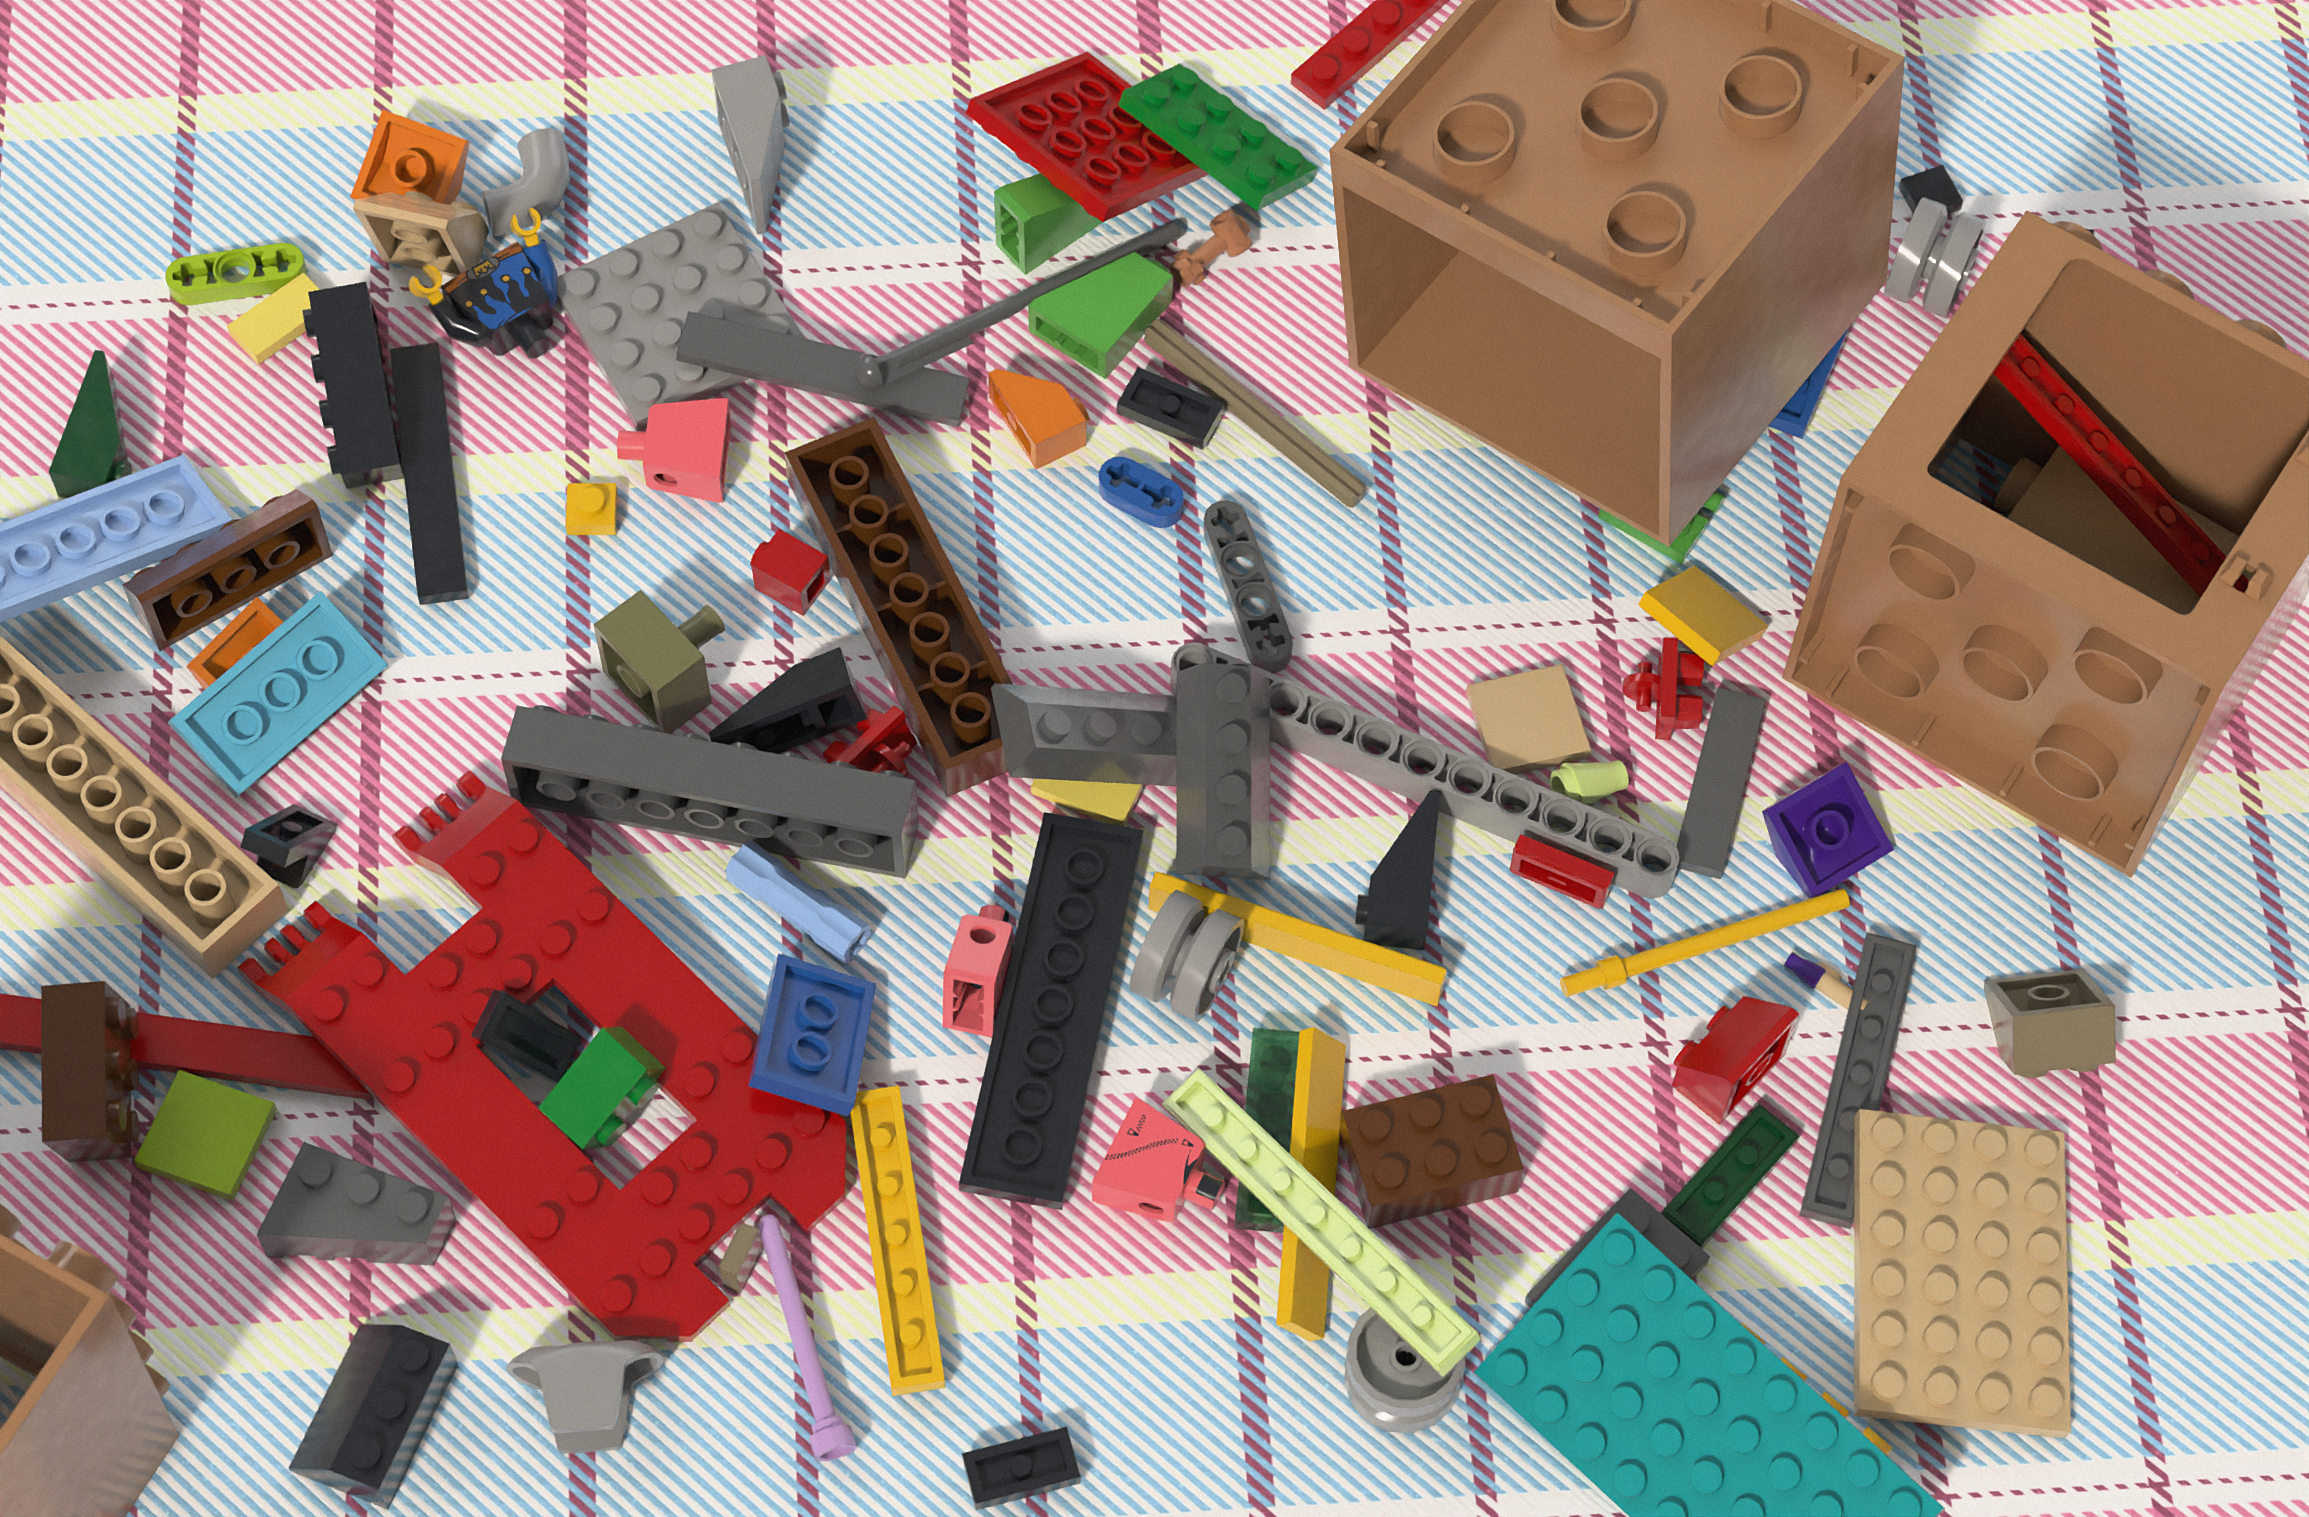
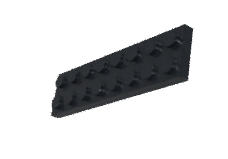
(1051, 1012)

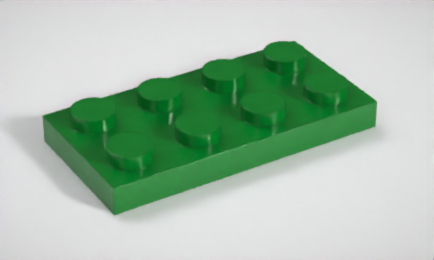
(1218, 136)

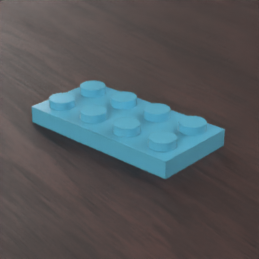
(277, 694)

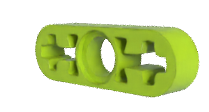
(219, 262)

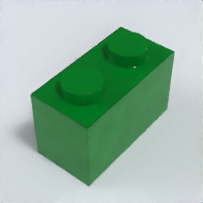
(603, 1089)

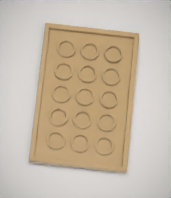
(1960, 1274)

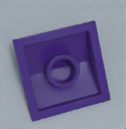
(1825, 831)

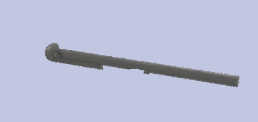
(955, 336)

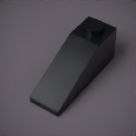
(797, 707)
(1400, 886)

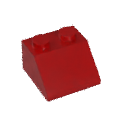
(1734, 1055)

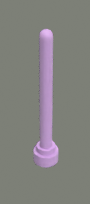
(830, 1435)

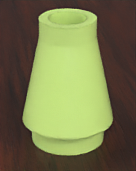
(1589, 780)

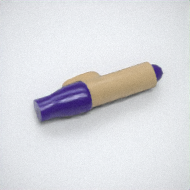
(1822, 979)

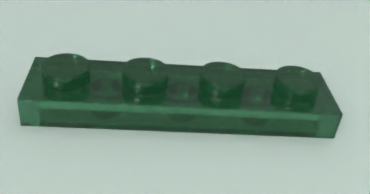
(1271, 1106)

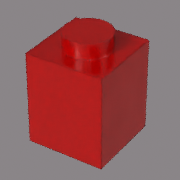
(790, 571)

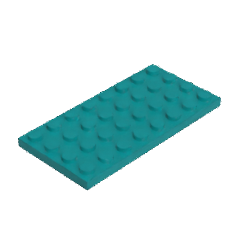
(1682, 1402)

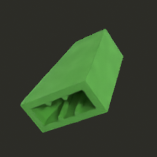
(1037, 221)
(1103, 311)

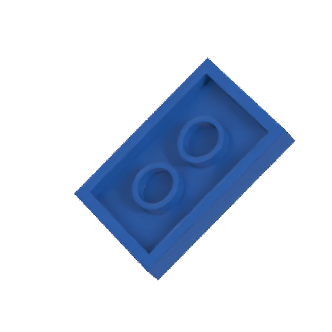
(812, 1035)

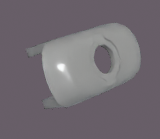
(586, 1388)

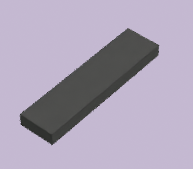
(1719, 782)

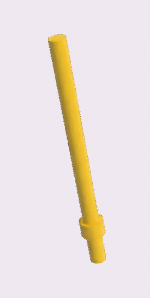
(1614, 971)

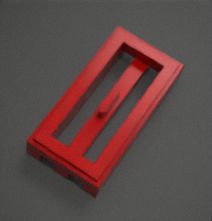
(1561, 872)

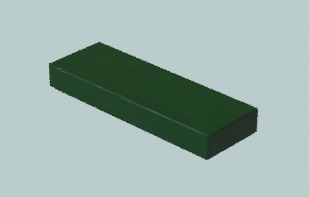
(1730, 1176)

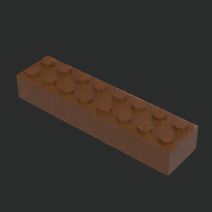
(904, 599)

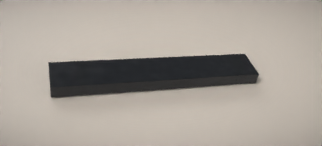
(429, 474)

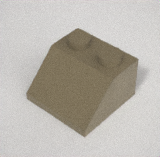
(2051, 1022)

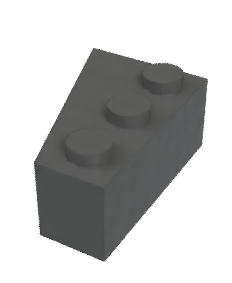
(354, 1211)

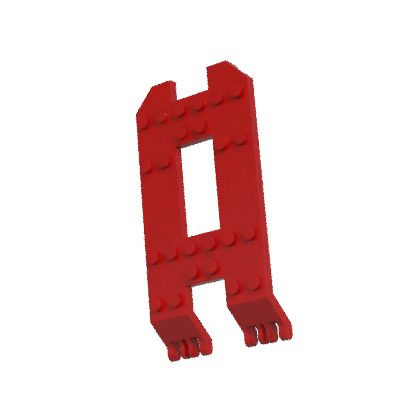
(538, 926)

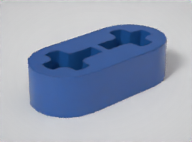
(1141, 491)

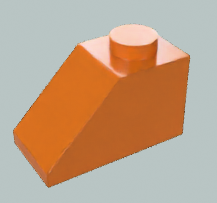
(1039, 415)

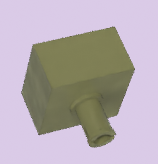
(656, 660)

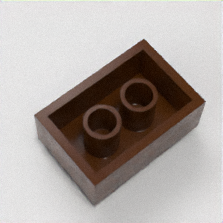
(88, 1072)
(1430, 1151)

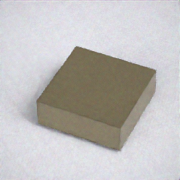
(740, 1257)

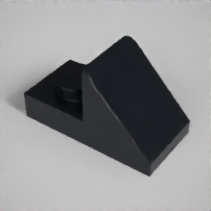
(289, 843)

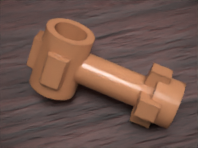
(1229, 236)

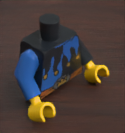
(501, 299)

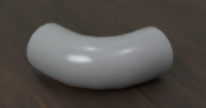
(540, 186)

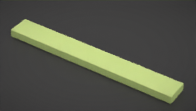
(1322, 1223)

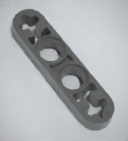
(1251, 585)

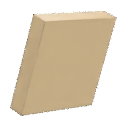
(1528, 720)

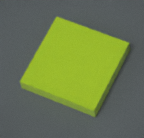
(205, 1135)

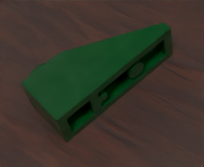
(93, 438)

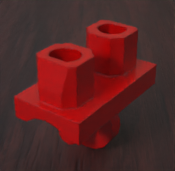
(1673, 669)
(881, 744)

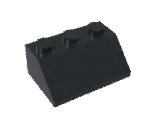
(376, 1412)

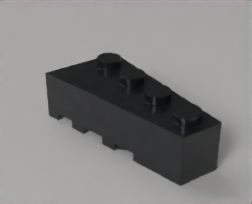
(355, 385)

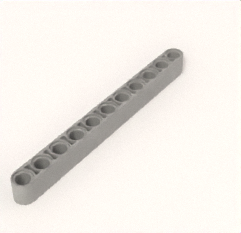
(1448, 771)

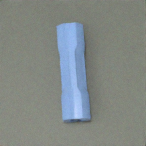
(827, 922)

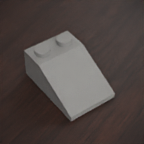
(752, 126)

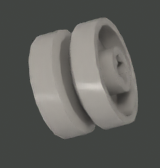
(1940, 259)
(1186, 955)
(1393, 1382)

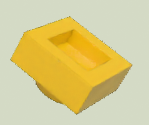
(591, 509)

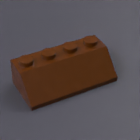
(228, 568)

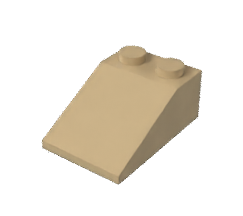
(421, 232)

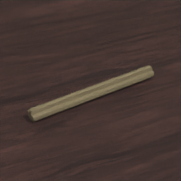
(1255, 413)

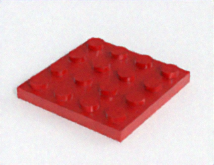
(1081, 139)

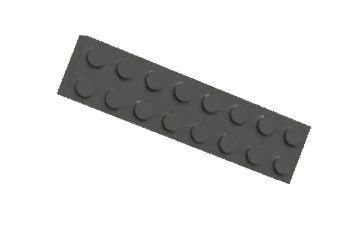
(711, 790)

